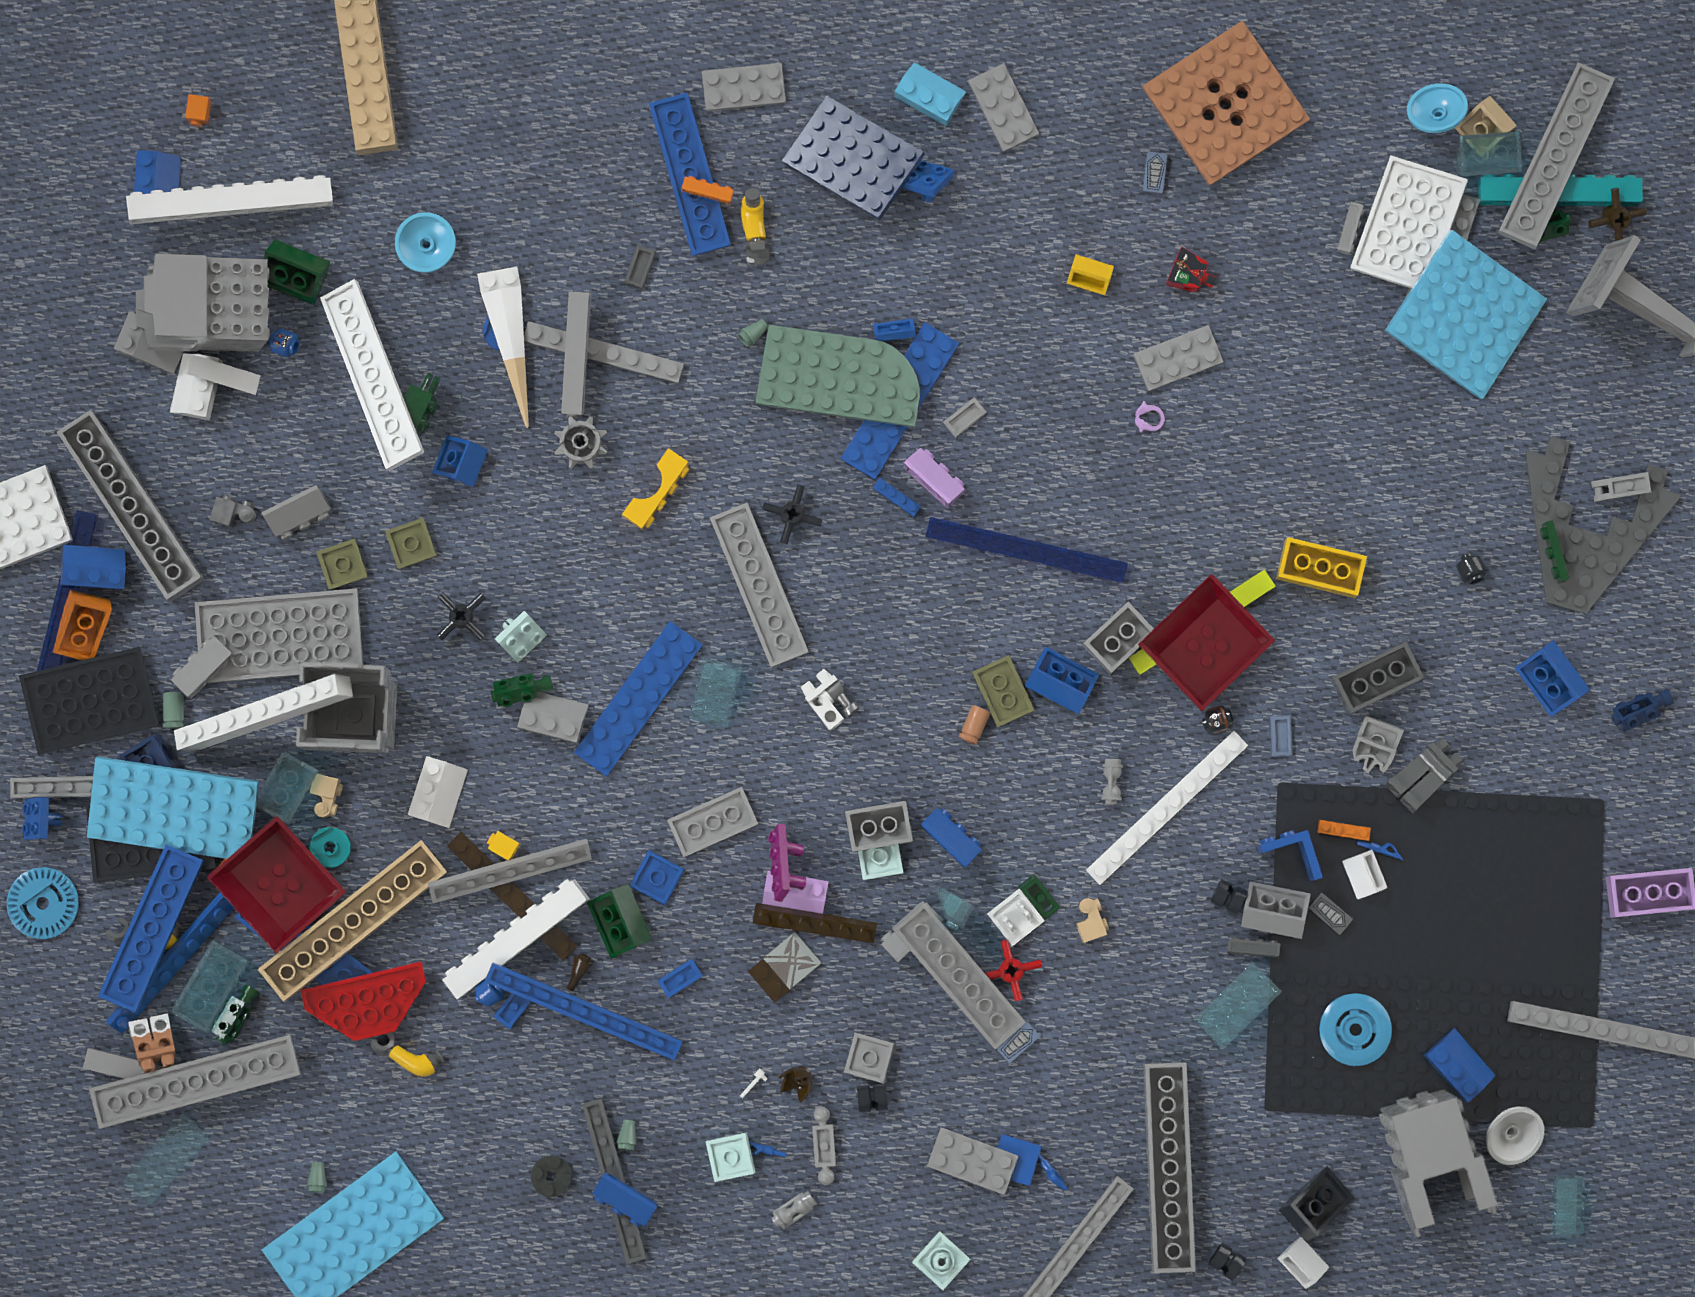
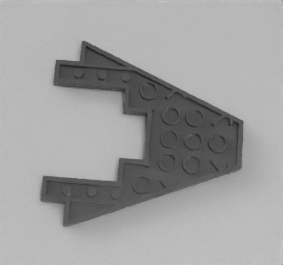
(1589, 557)

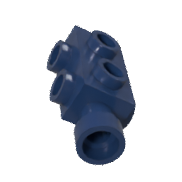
(1640, 710)

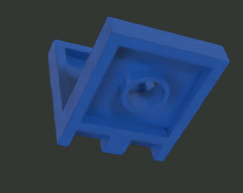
(1305, 847)

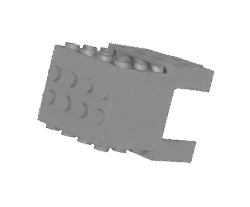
(204, 303)
(355, 723)
(1430, 1141)

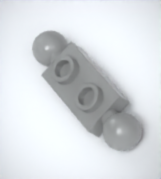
(823, 1145)

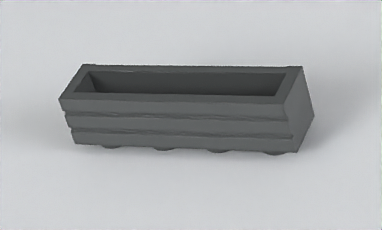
(1253, 948)

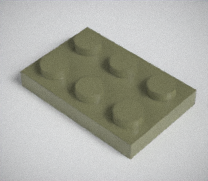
(1003, 691)

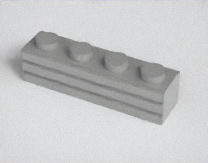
(1350, 226)

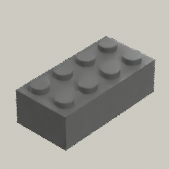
(1377, 678)

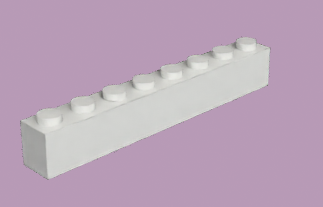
(516, 938)

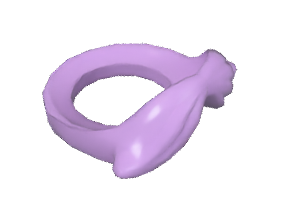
(1144, 408)

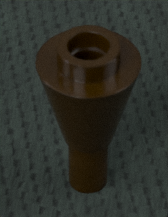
(580, 966)

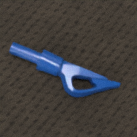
(1381, 849)
(766, 1150)
(1052, 1174)

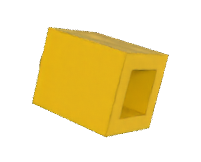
(503, 845)

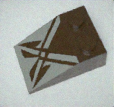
(784, 967)

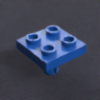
(928, 180)
(38, 818)

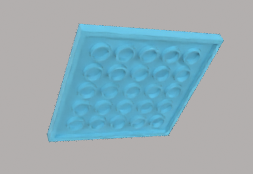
(1465, 314)

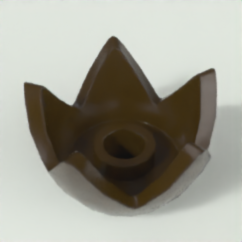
(799, 1079)

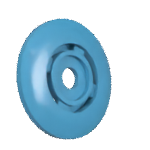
(27, 891)
(1339, 1040)

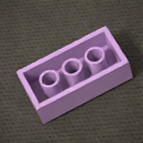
(1651, 892)

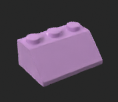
(934, 477)
(810, 899)

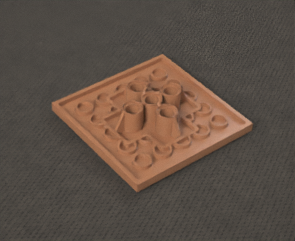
(1232, 65)

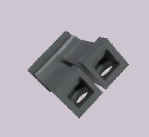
(1439, 768)

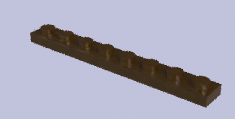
(509, 893)

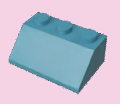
(929, 94)

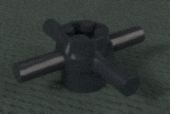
(794, 505)
(455, 609)

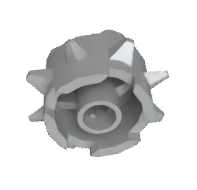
(578, 431)

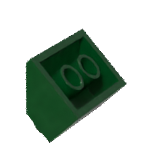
(295, 271)
(619, 921)

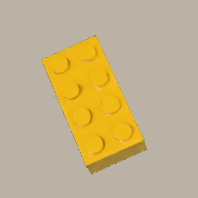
(1321, 567)

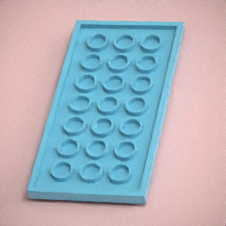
(171, 808)
(354, 1231)

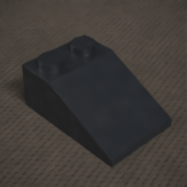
(1316, 1204)

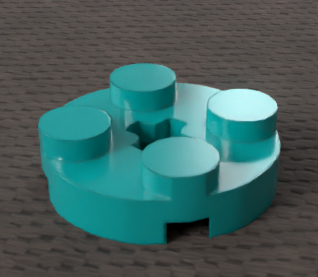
(333, 836)

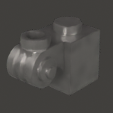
(226, 510)

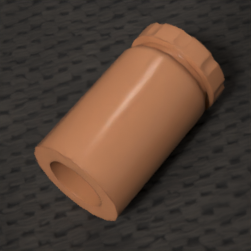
(974, 725)

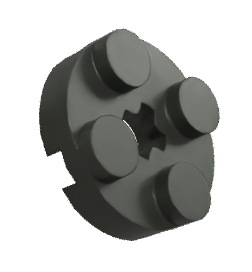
(552, 1164)

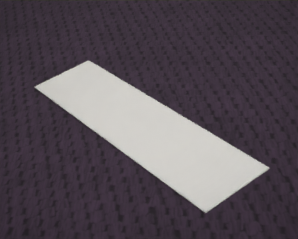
(223, 374)

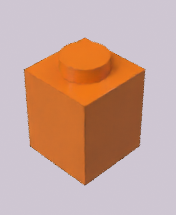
(198, 110)

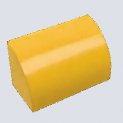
(1090, 274)

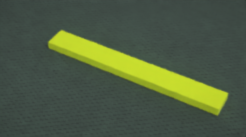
(1245, 594)

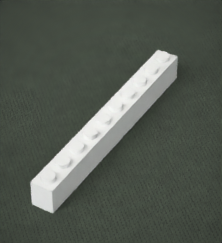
(229, 200)
(263, 713)

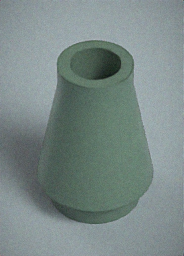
(752, 333)
(627, 1136)
(317, 1178)

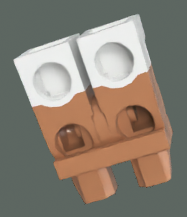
(156, 1049)

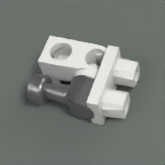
(824, 696)

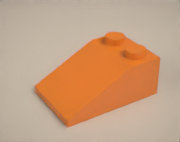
(82, 625)

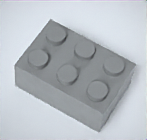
(1118, 638)

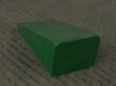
(1038, 896)

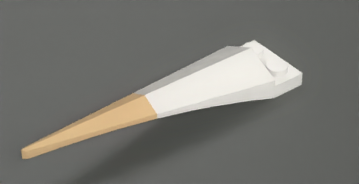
(504, 307)

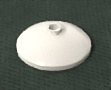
(1520, 1141)

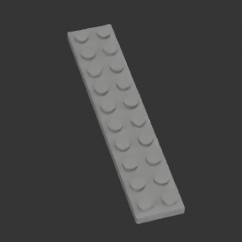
(1556, 156)
(195, 1081)

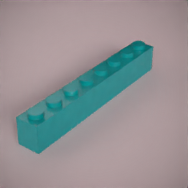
(1577, 191)

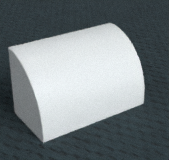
(1364, 874)
(1303, 1263)

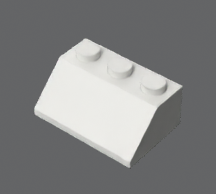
(192, 394)
(437, 792)

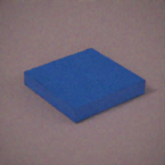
(657, 877)
(1027, 1159)

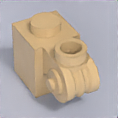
(328, 789)
(1093, 926)

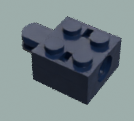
(155, 753)

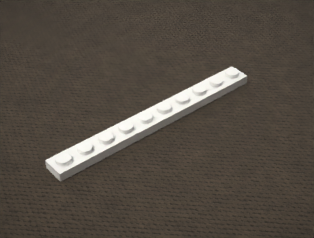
(1166, 808)

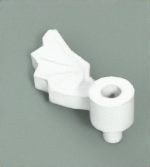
(759, 1074)

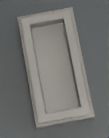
(965, 417)

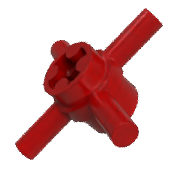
(1021, 968)

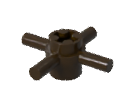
(1615, 211)

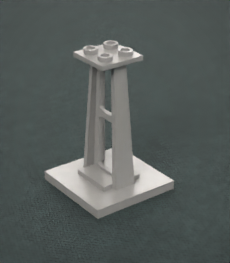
(1610, 281)

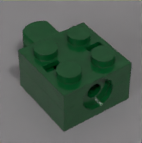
(422, 403)

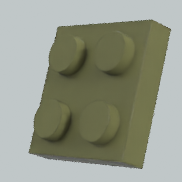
(411, 543)
(342, 564)

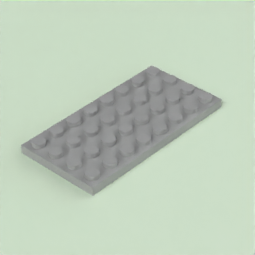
(281, 632)

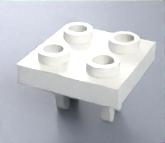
(1015, 917)

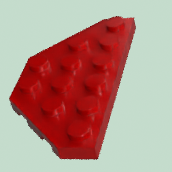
(367, 1003)

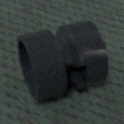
(1228, 896)
(872, 1098)
(1227, 1261)

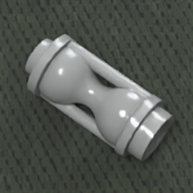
(1112, 772)
(802, 1204)

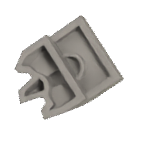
(1376, 743)

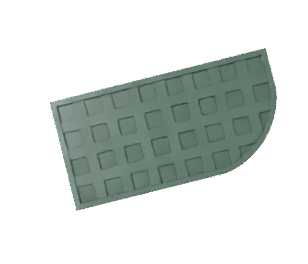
(837, 377)

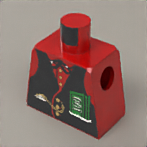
(1189, 272)

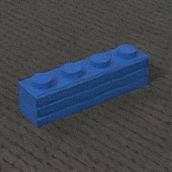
(896, 497)

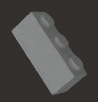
(202, 667)

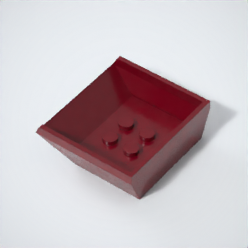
(1206, 642)
(276, 884)

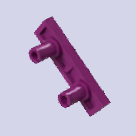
(779, 854)

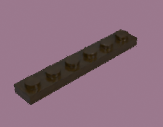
(814, 923)

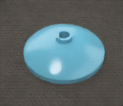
(1437, 108)
(421, 229)

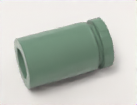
(173, 710)

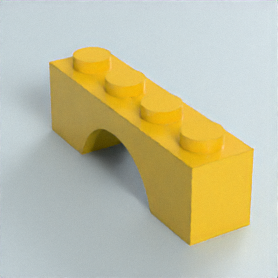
(641, 511)

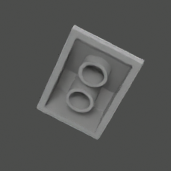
(133, 344)

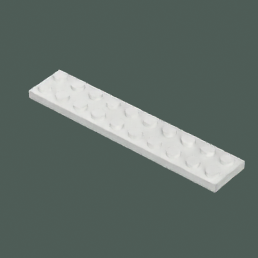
(372, 375)

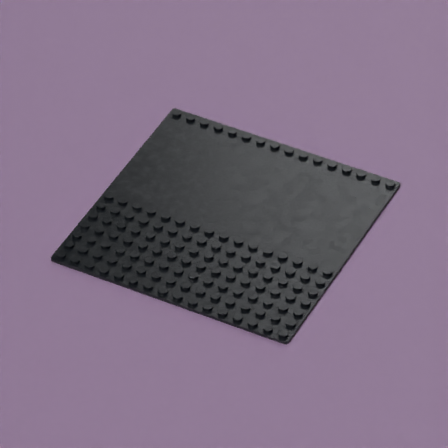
(1478, 914)

